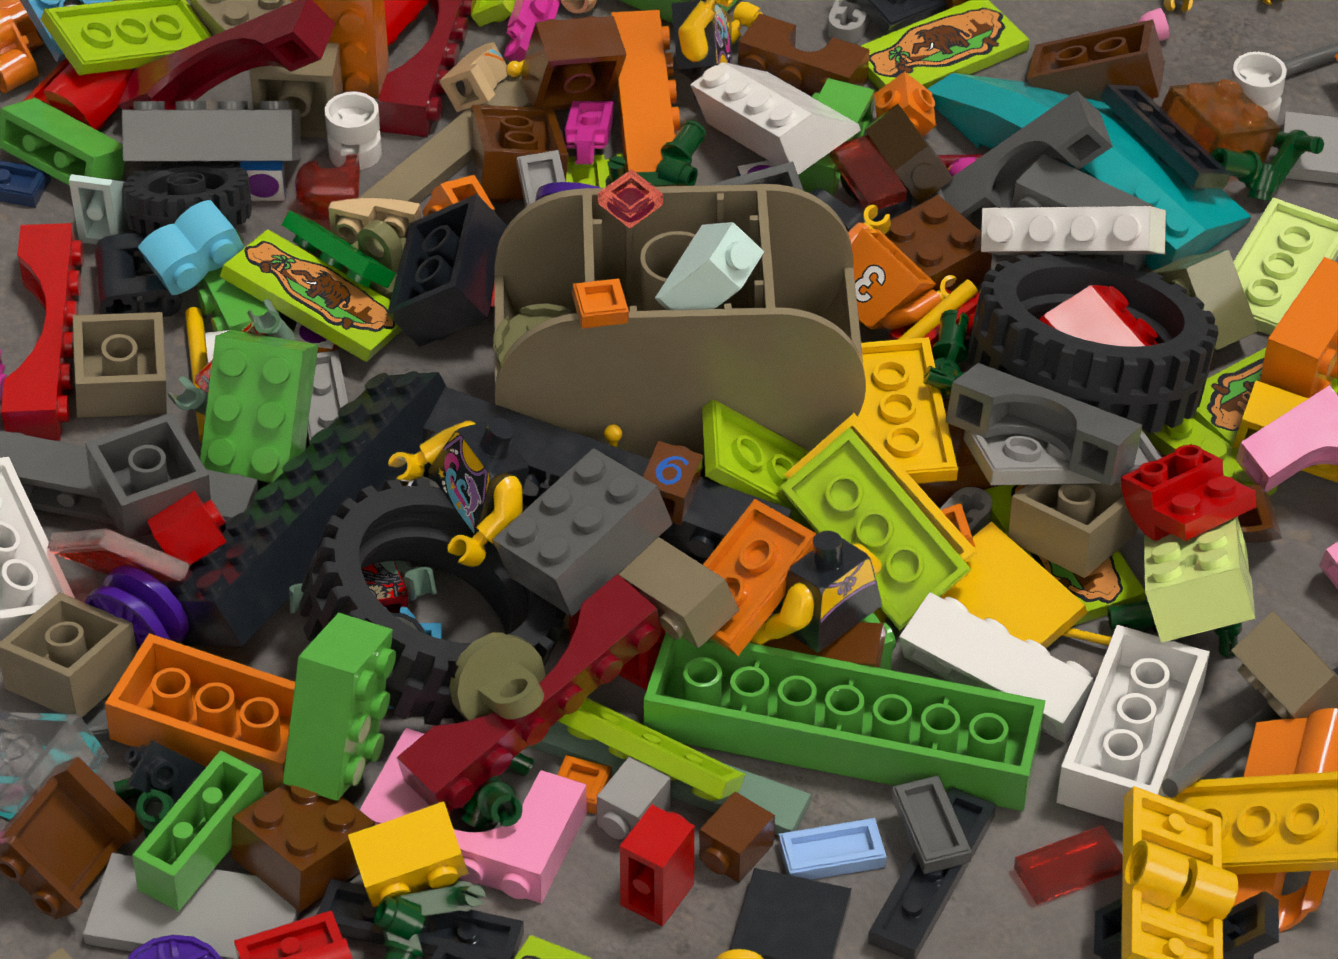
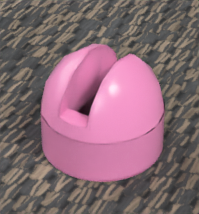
(1160, 23)

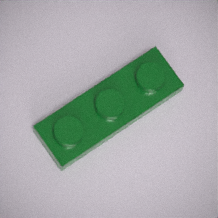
(337, 251)

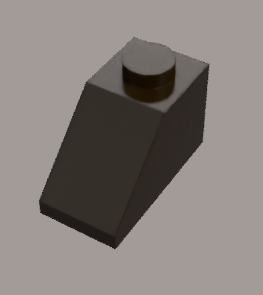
(908, 153)

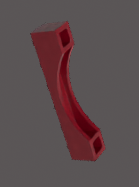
(281, 38)
(413, 91)
(460, 757)

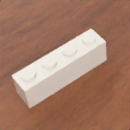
(1073, 230)
(986, 656)

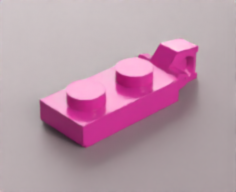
(522, 23)
(588, 128)

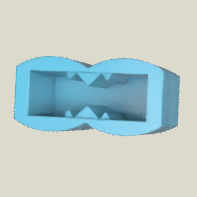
(190, 247)

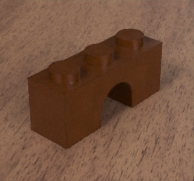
(771, 48)

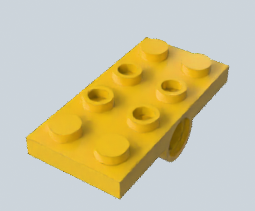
(1172, 880)

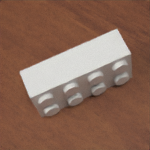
(1132, 722)

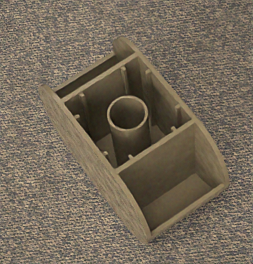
(772, 351)

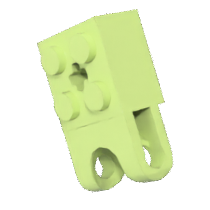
(1198, 581)

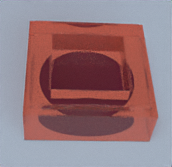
(630, 198)

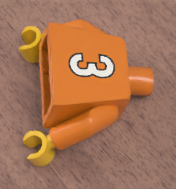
(887, 283)

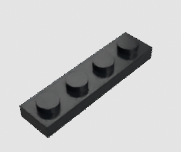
(1165, 137)
(921, 897)
(470, 930)

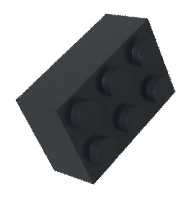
(447, 271)

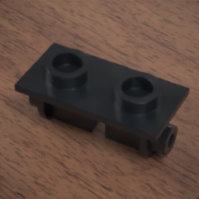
(161, 770)

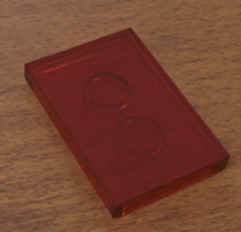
(107, 550)

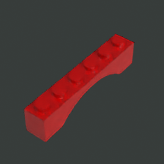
(35, 391)

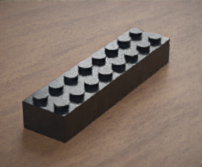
(554, 451)
(276, 537)

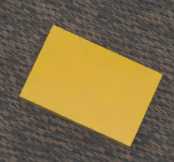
(1015, 590)

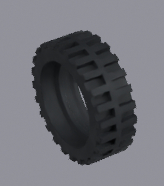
(1135, 382)
(415, 527)

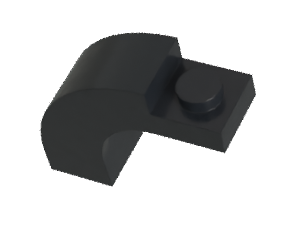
(1246, 929)

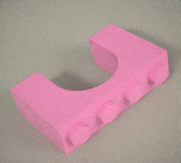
(1292, 443)
(508, 858)

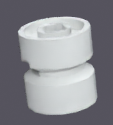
(1261, 80)
(353, 128)

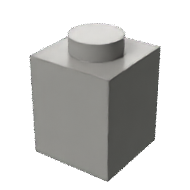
(629, 797)

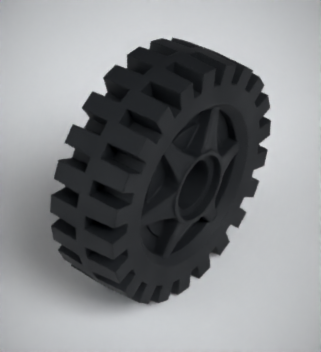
(164, 193)

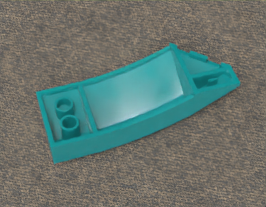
(996, 108)

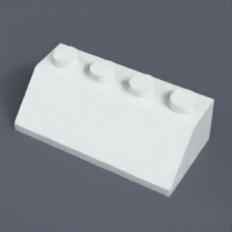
(770, 115)
(27, 568)

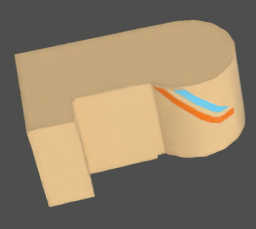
(480, 74)

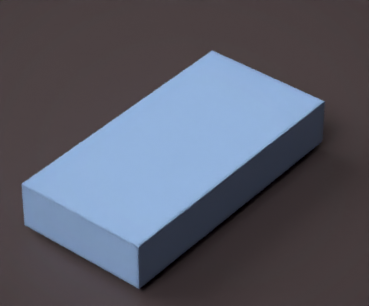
(833, 850)

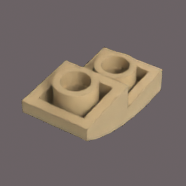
(352, 215)

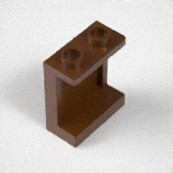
(65, 837)

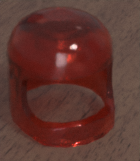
(320, 186)

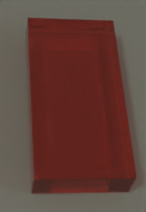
(868, 173)
(1069, 864)

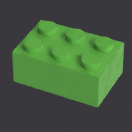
(257, 404)
(339, 706)

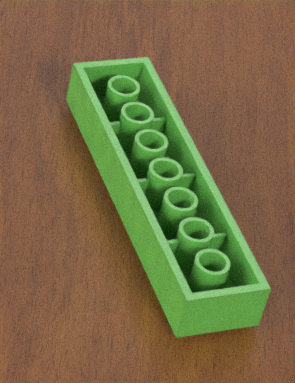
(846, 718)

